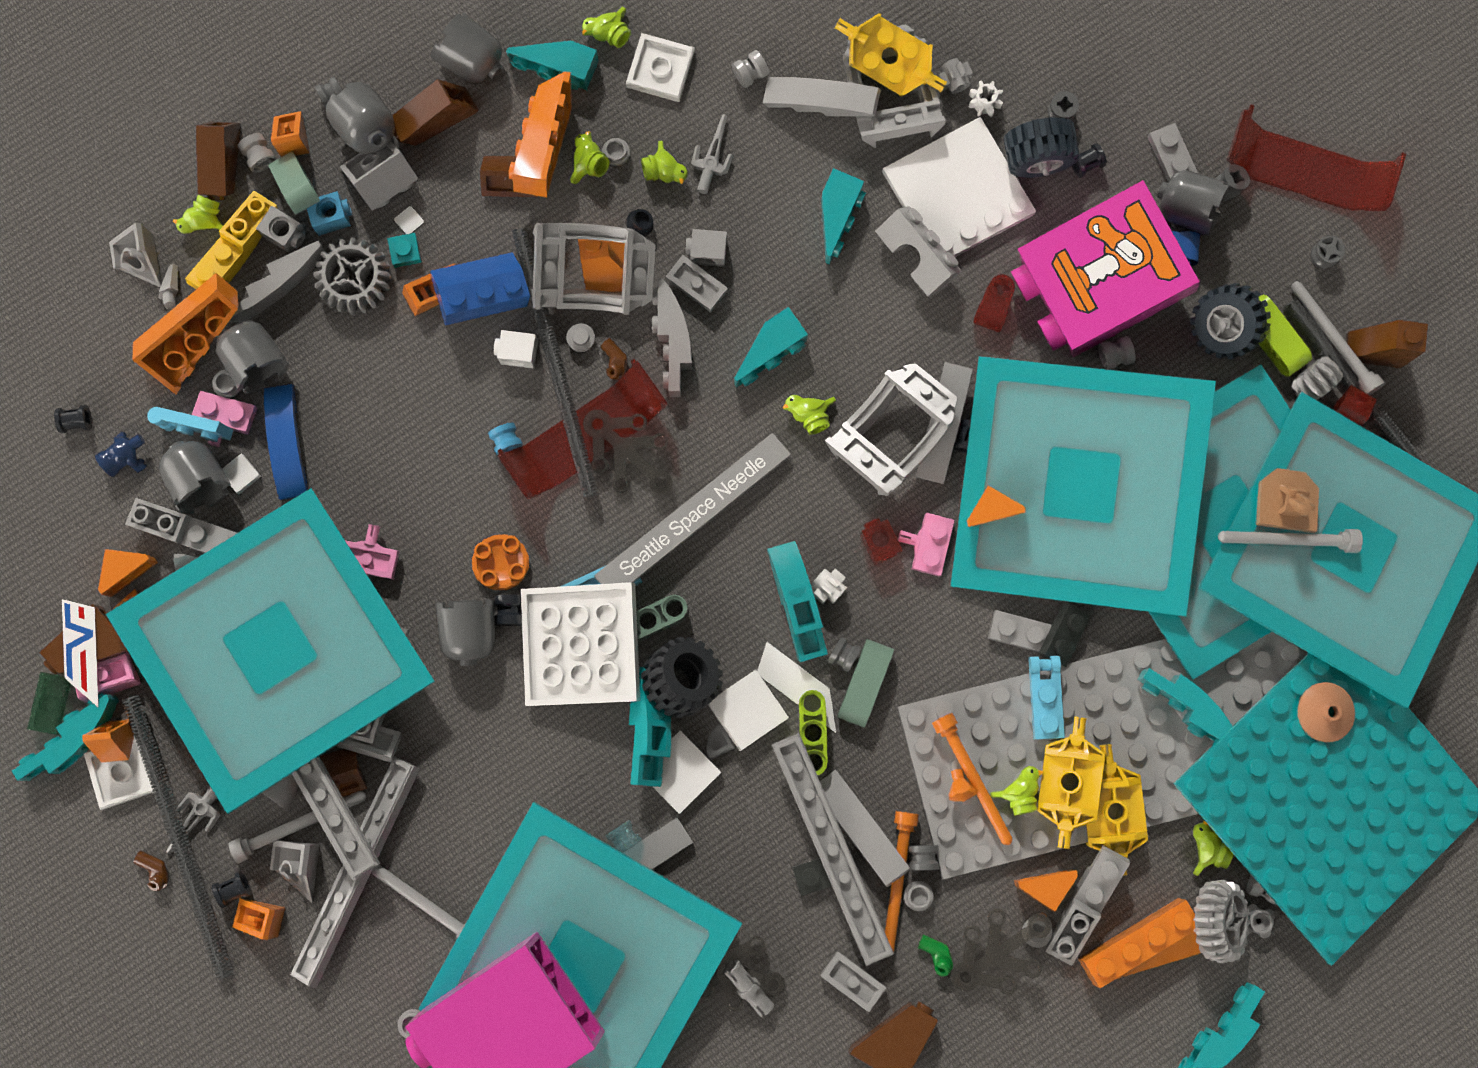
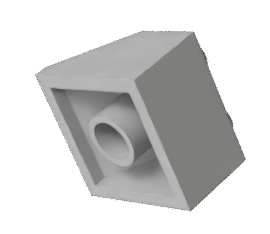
(379, 175)

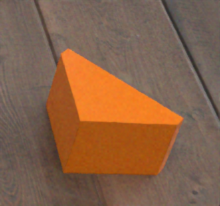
(289, 134)
(993, 507)
(121, 569)
(110, 741)
(1048, 888)
(258, 918)

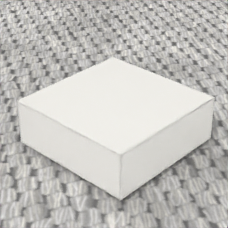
(241, 473)

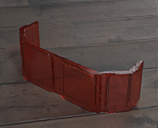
(1312, 169)
(548, 458)

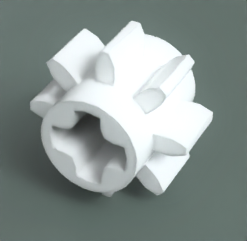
(990, 92)
(829, 586)

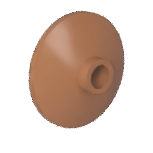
(1314, 713)

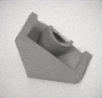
(136, 253)
(296, 864)

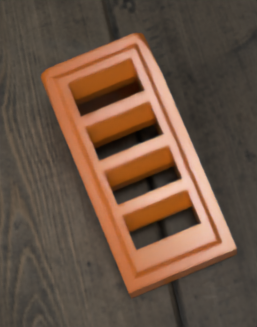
(418, 285)

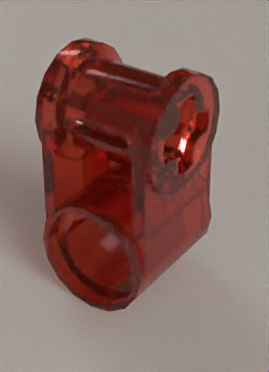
(994, 307)

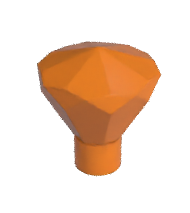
(960, 789)

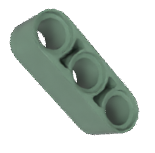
(293, 182)
(659, 610)
(865, 683)

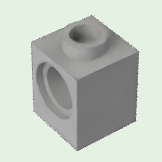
(276, 220)
(707, 247)

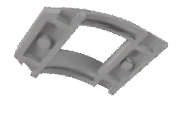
(899, 120)
(550, 261)
(869, 460)

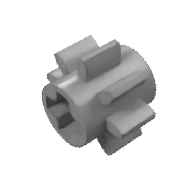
(956, 75)

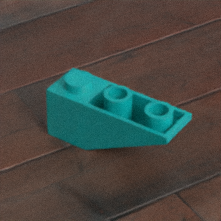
(556, 58)
(838, 202)
(775, 340)

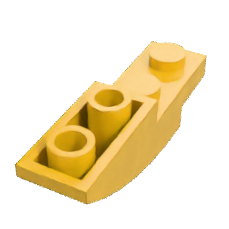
(235, 243)

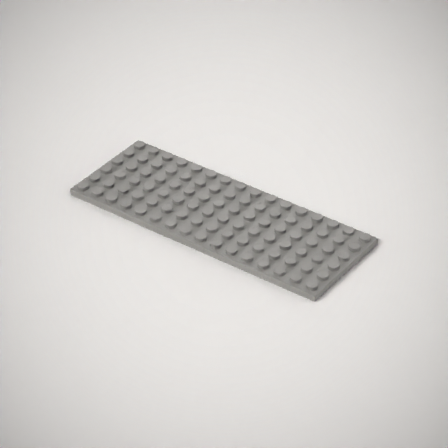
(1104, 689)

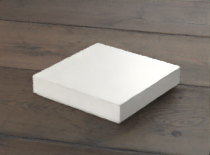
(660, 67)
(748, 710)
(685, 773)
(118, 780)

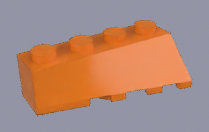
(542, 136)
(185, 333)
(1145, 945)

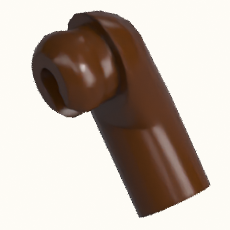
(617, 360)
(156, 868)

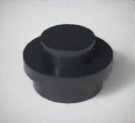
(640, 221)

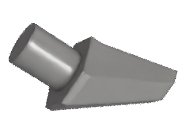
(169, 287)

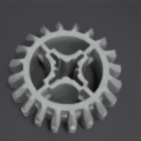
(331, 290)
(1221, 921)

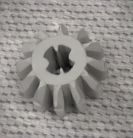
(1318, 378)

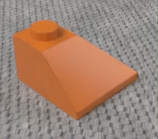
(602, 264)

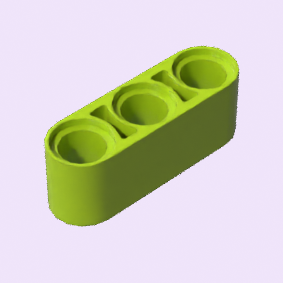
(1283, 343)
(816, 718)

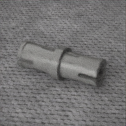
(748, 988)

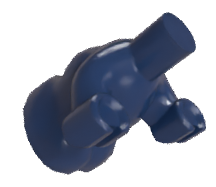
(120, 454)

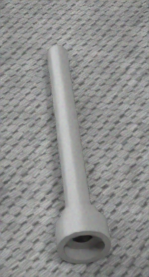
(1368, 380)
(1349, 540)
(243, 848)
(418, 899)

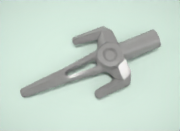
(710, 164)
(201, 807)

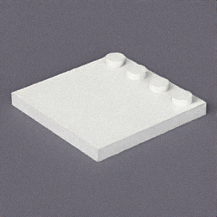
(961, 188)
(580, 644)

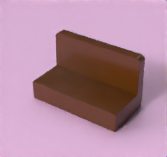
(495, 177)
(345, 771)

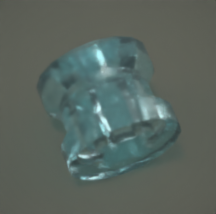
(623, 837)

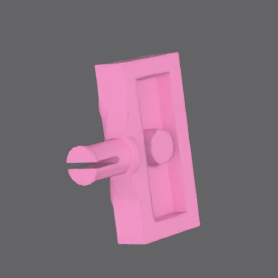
(230, 412)
(929, 543)
(374, 558)

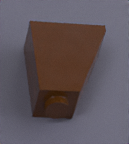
(432, 112)
(217, 158)
(1389, 343)
(107, 643)
(897, 1039)

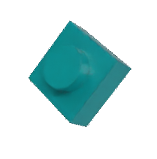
(404, 250)

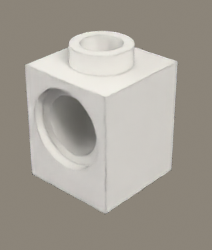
(516, 349)

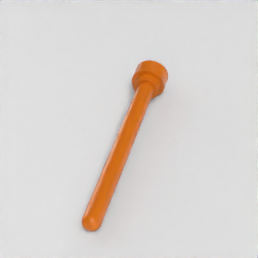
(947, 728)
(905, 825)

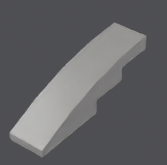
(822, 96)
(284, 276)
(935, 466)
(863, 830)

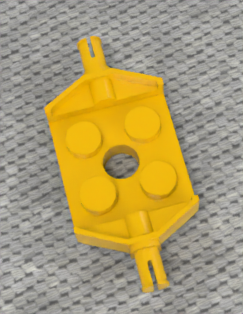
(913, 56)
(1080, 805)
(1129, 830)

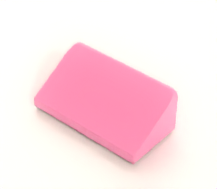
(114, 676)

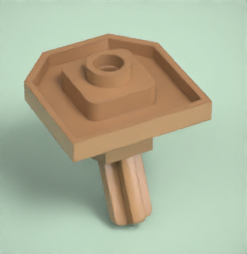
(1288, 501)

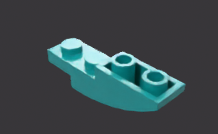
(798, 601)
(1202, 712)
(651, 739)
(65, 751)
(1236, 1029)

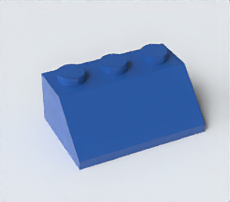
(480, 288)

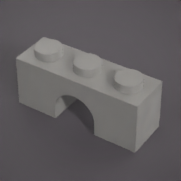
(936, 265)

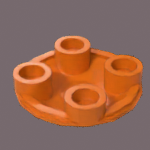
(500, 562)

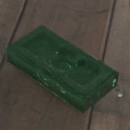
(49, 703)

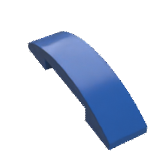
(284, 441)

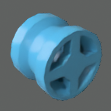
(505, 437)

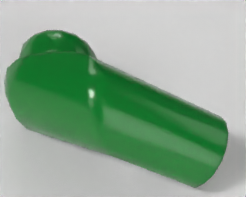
(940, 954)

